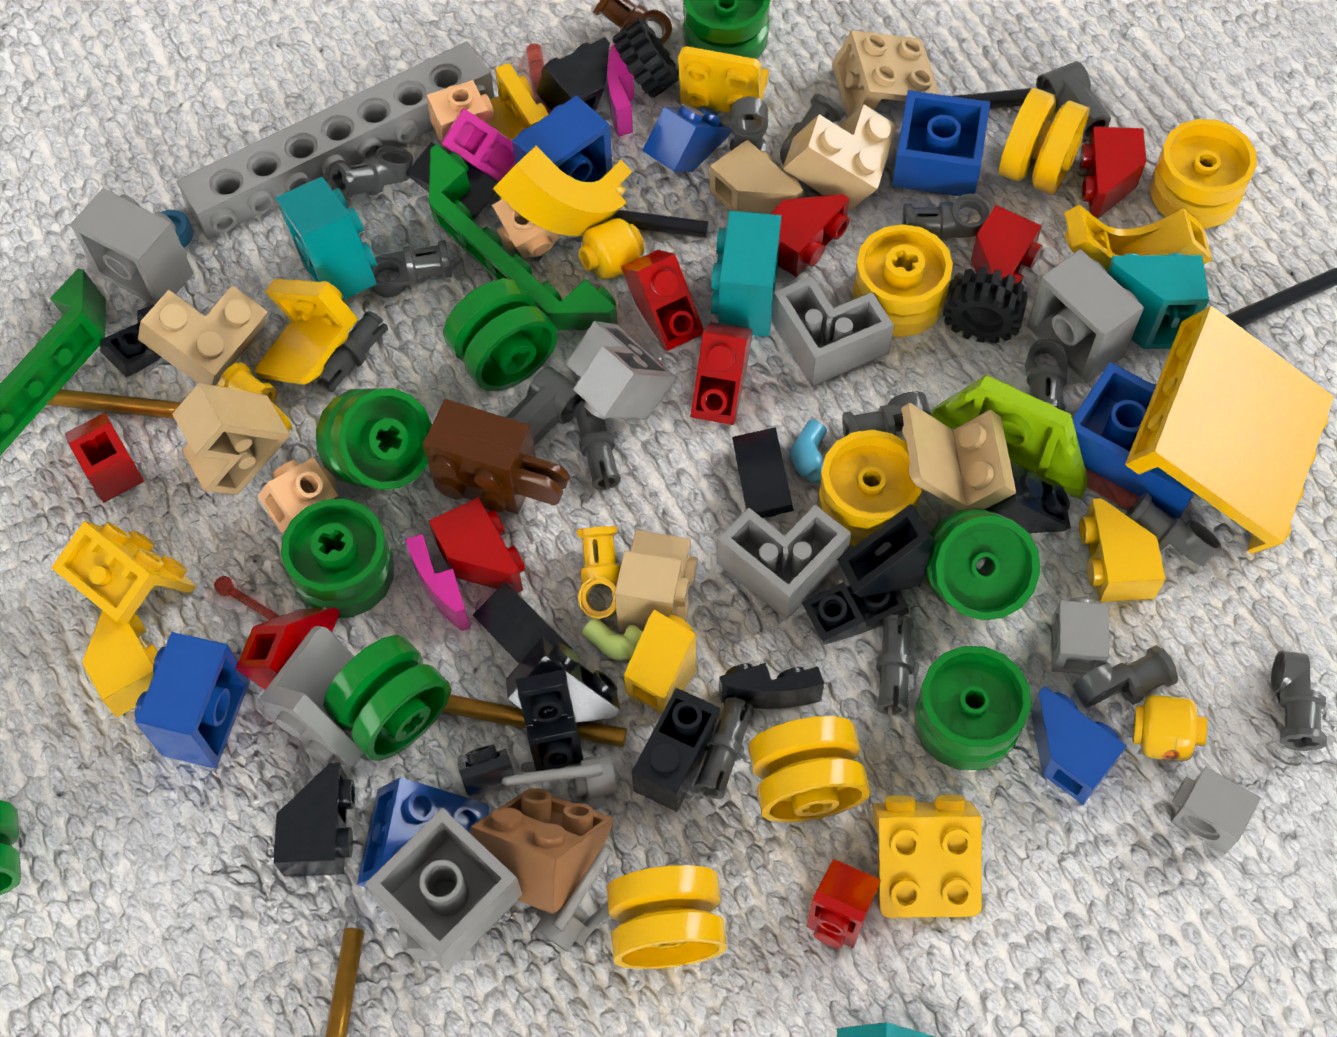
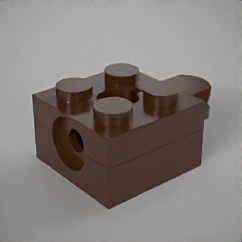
(490, 459)

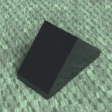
(890, 556)

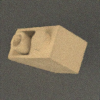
(751, 181)

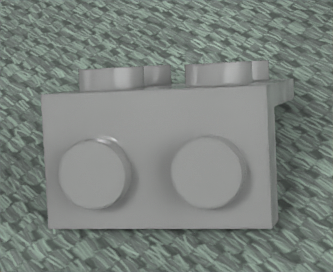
(299, 695)

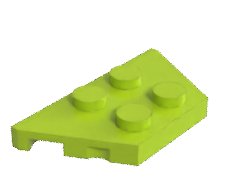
(1034, 430)

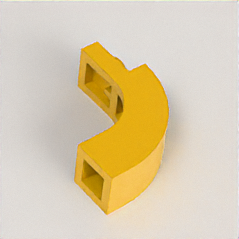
(558, 201)
(1170, 235)

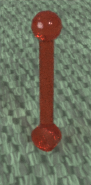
(225, 587)

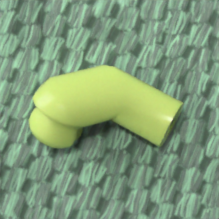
(610, 643)

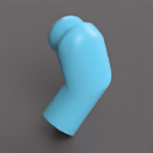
(805, 453)

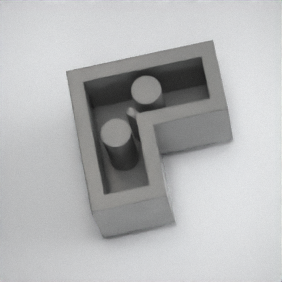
(828, 338)
(617, 374)
(782, 567)

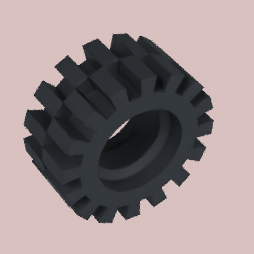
(646, 58)
(985, 305)

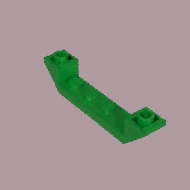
(450, 184)
(54, 357)

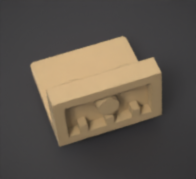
(881, 68)
(959, 465)

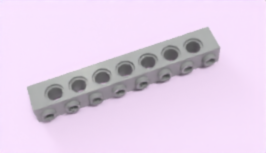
(343, 133)

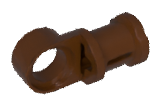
(625, 12)

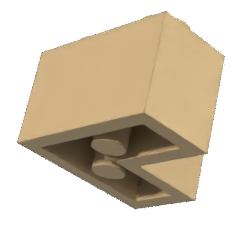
(842, 157)
(200, 343)
(228, 435)
(654, 578)

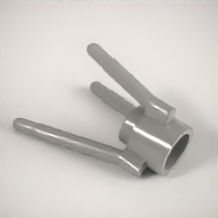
(591, 777)
(566, 924)

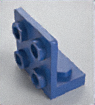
(402, 811)

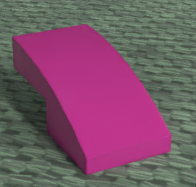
(620, 92)
(480, 145)
(440, 587)

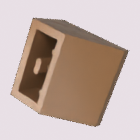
(544, 844)

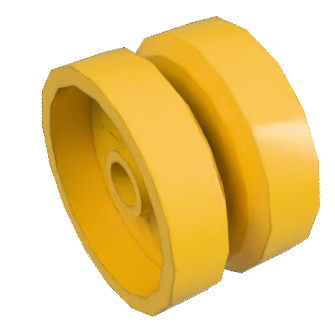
(1039, 139)
(1203, 171)
(907, 275)
(866, 482)
(808, 769)
(666, 917)

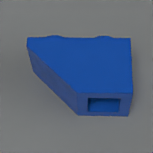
(685, 137)
(1071, 746)

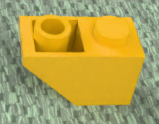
(1122, 553)
(661, 661)
(119, 662)

